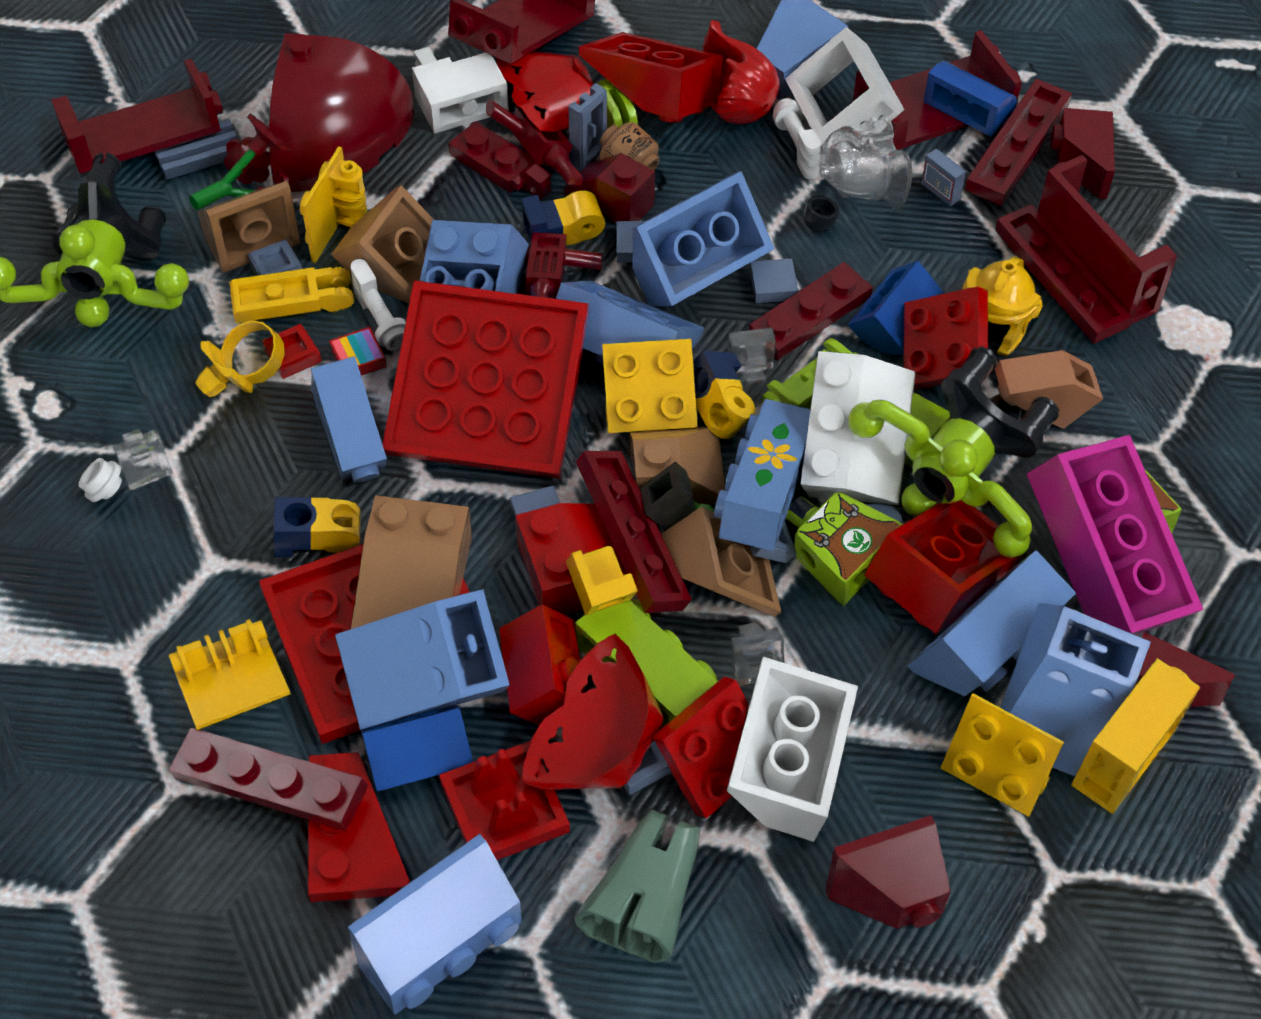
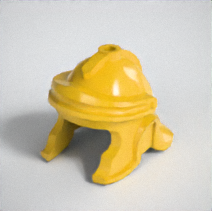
(1010, 298)

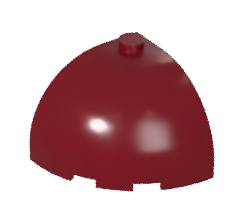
(330, 98)

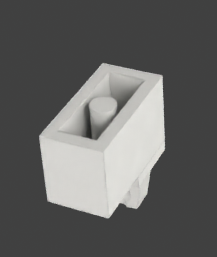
(458, 90)

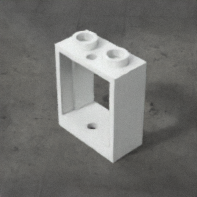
(827, 64)

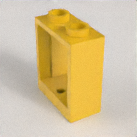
(1135, 735)

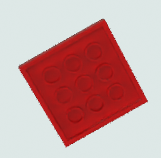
(486, 379)
(308, 610)

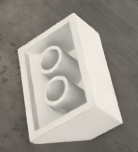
(835, 456)
(792, 747)

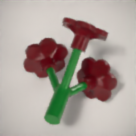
(247, 162)

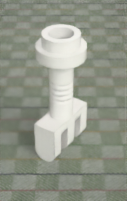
(789, 117)
(390, 329)

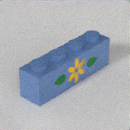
(764, 475)

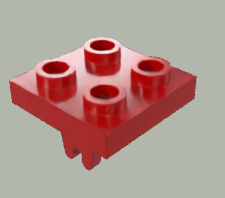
(943, 333)
(704, 744)
(495, 802)

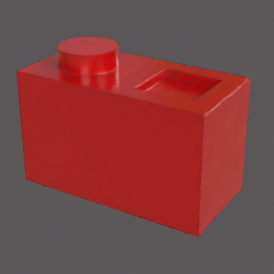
(538, 661)

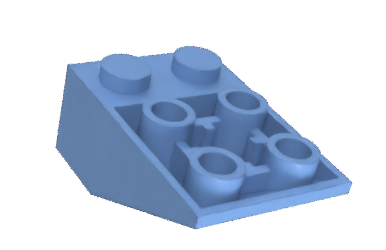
(475, 255)
(422, 660)
(1073, 678)

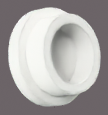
(100, 480)

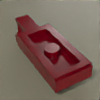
(500, 161)

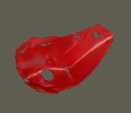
(556, 84)
(602, 729)

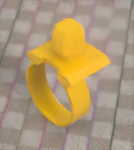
(214, 378)

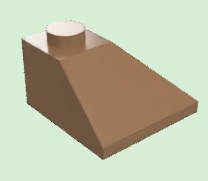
(249, 224)
(391, 242)
(691, 448)
(721, 563)

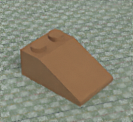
(410, 557)

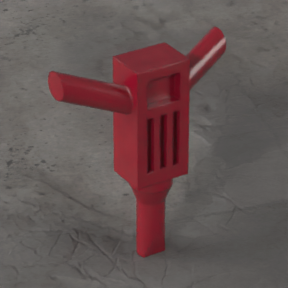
(543, 146)
(548, 260)

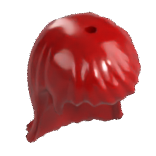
(747, 78)

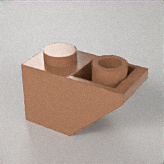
(1050, 375)

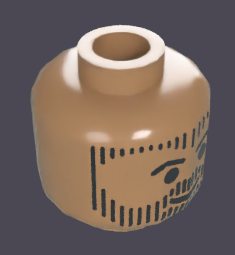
(632, 142)

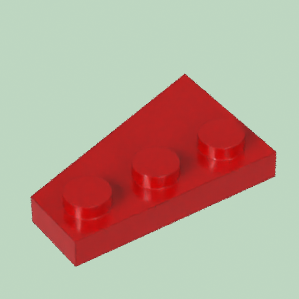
(358, 860)

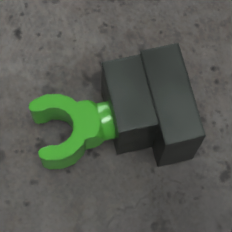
(669, 496)

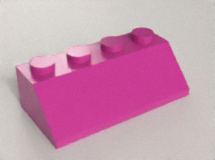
(1114, 537)

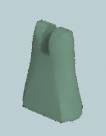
(643, 891)

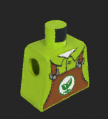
(838, 541)

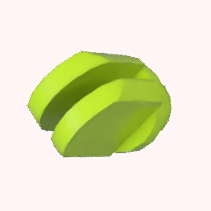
(619, 106)

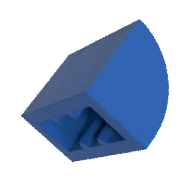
(968, 98)
(882, 316)
(416, 747)

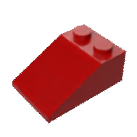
(657, 73)
(548, 539)
(939, 563)

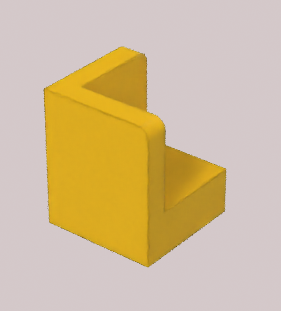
(599, 579)

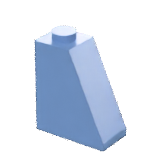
(795, 35)
(348, 420)

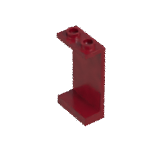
(515, 26)
(924, 122)
(144, 125)
(1131, 279)

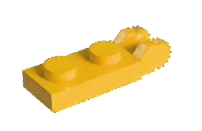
(290, 293)

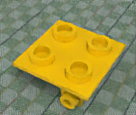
(333, 200)
(649, 386)
(228, 674)
(1001, 755)

